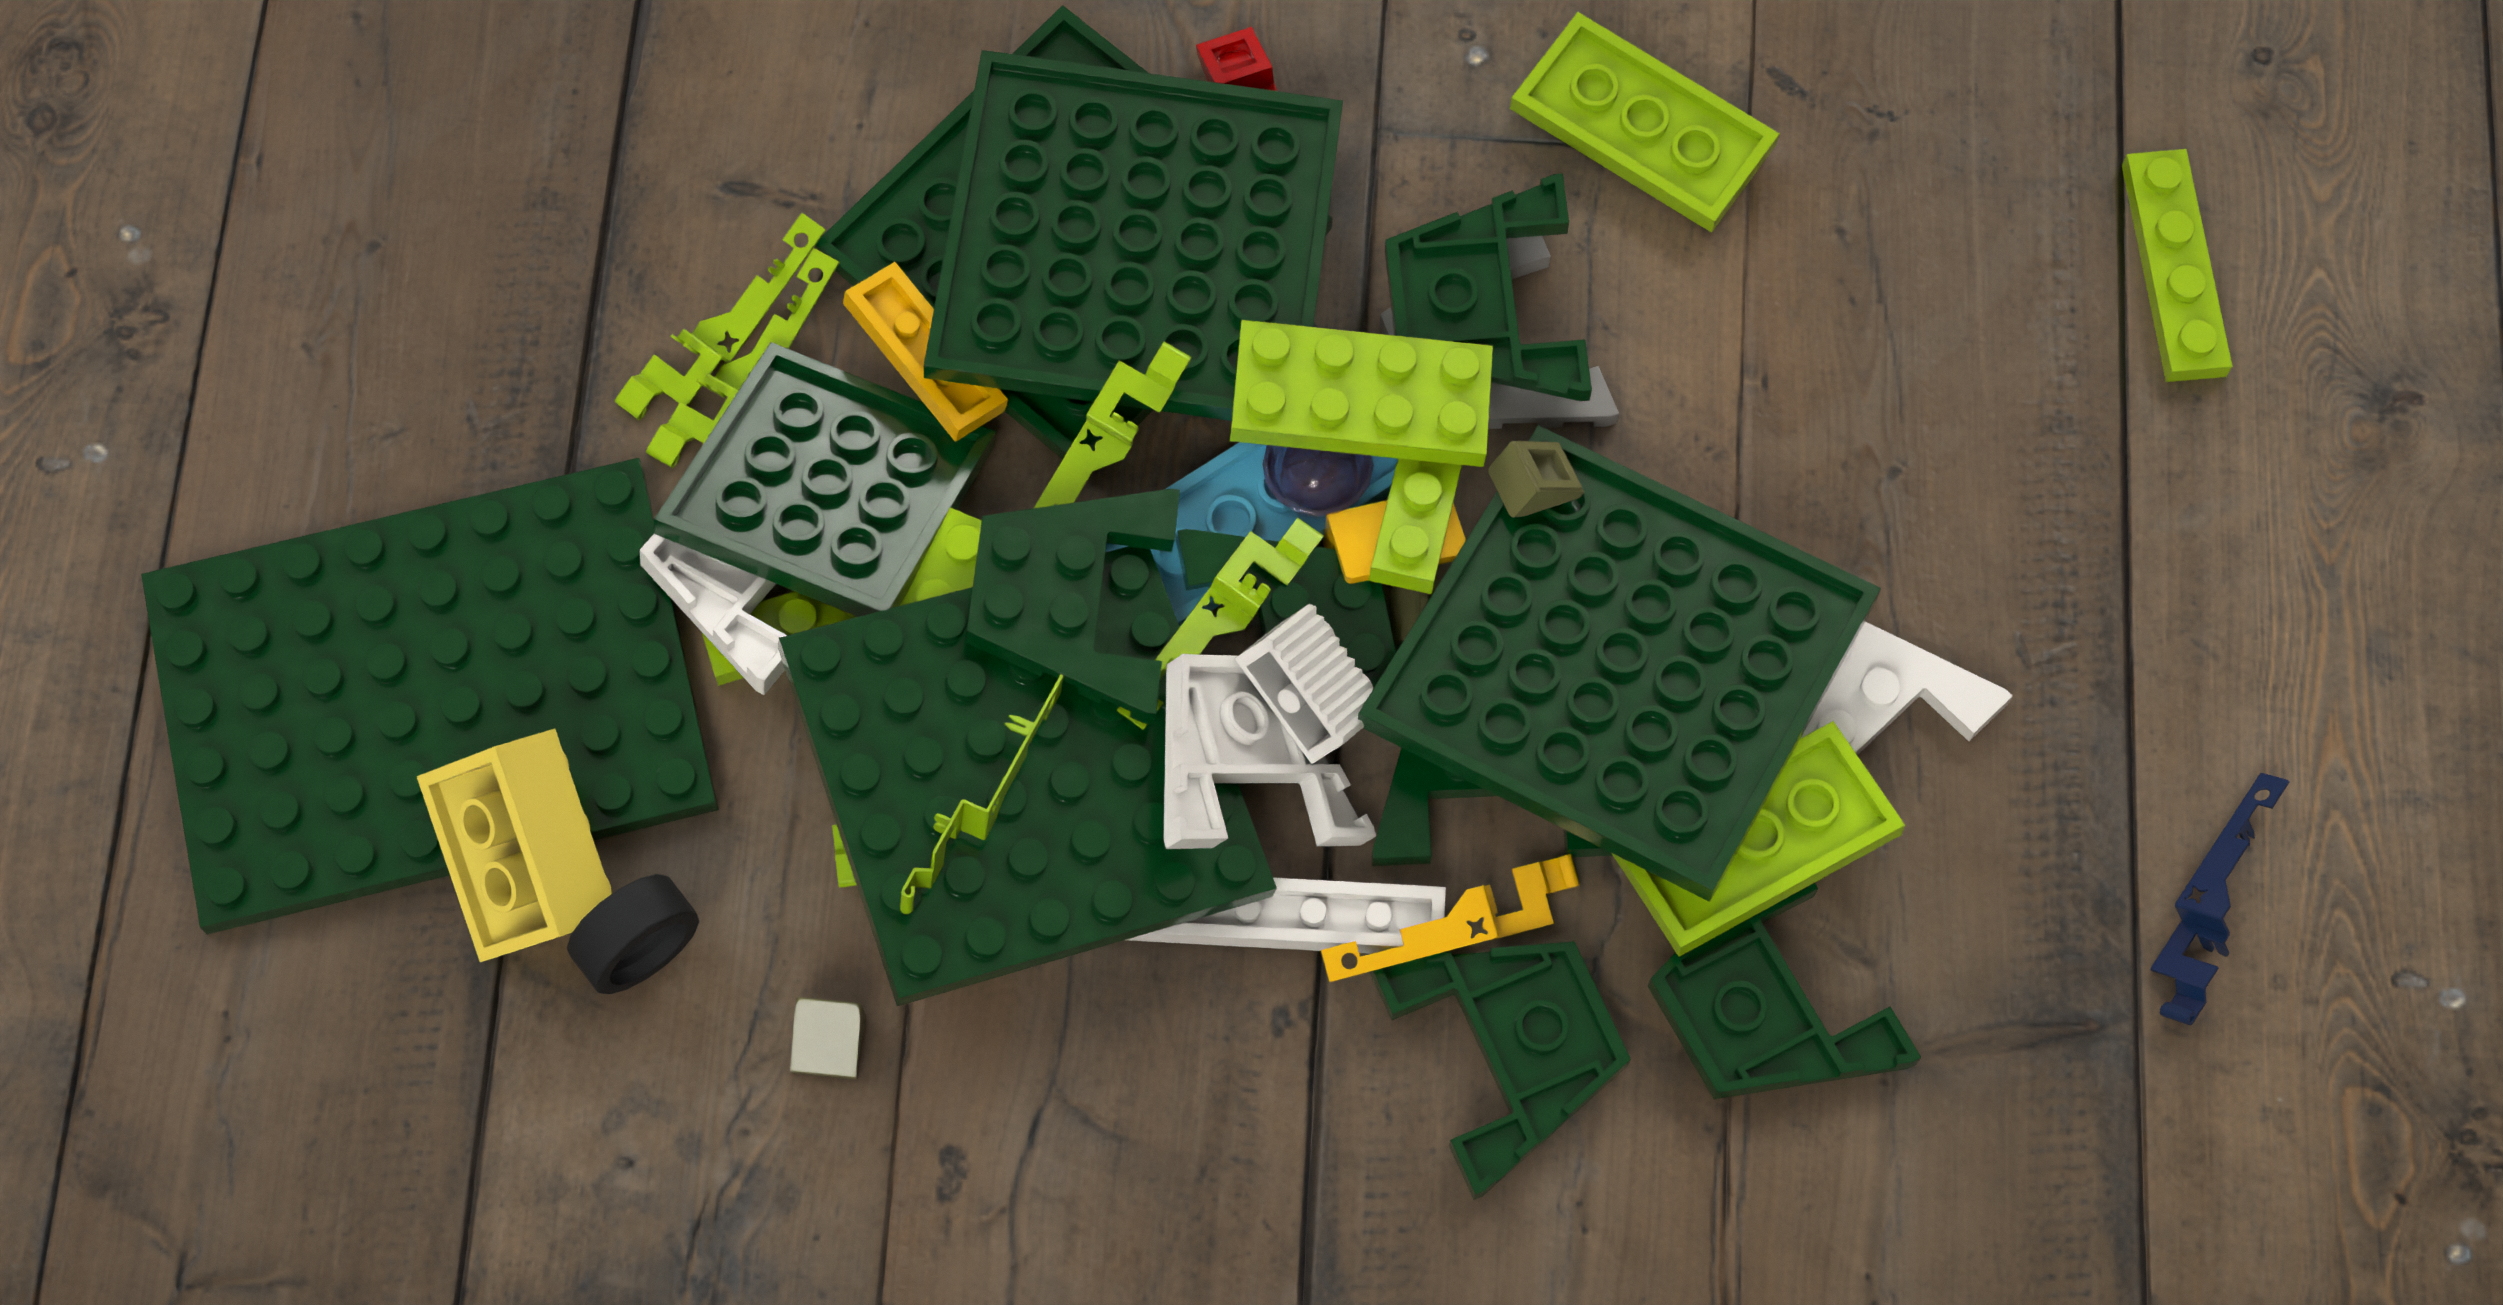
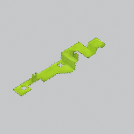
(740, 323)
(1150, 389)
(690, 424)
(1238, 598)
(971, 817)

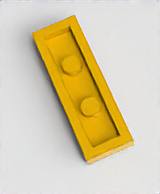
(900, 325)

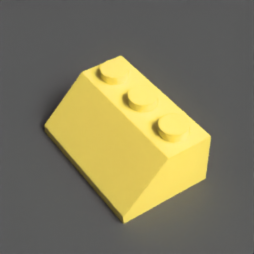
(515, 843)

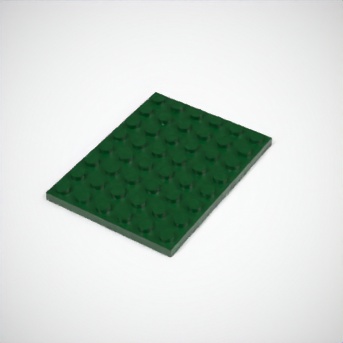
(364, 654)

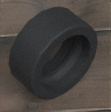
(632, 934)

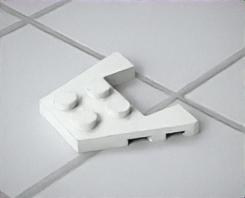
(720, 605)
(1887, 675)
(1229, 734)

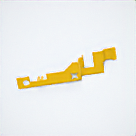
(1453, 932)

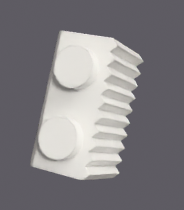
(1308, 682)

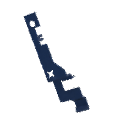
(2207, 916)

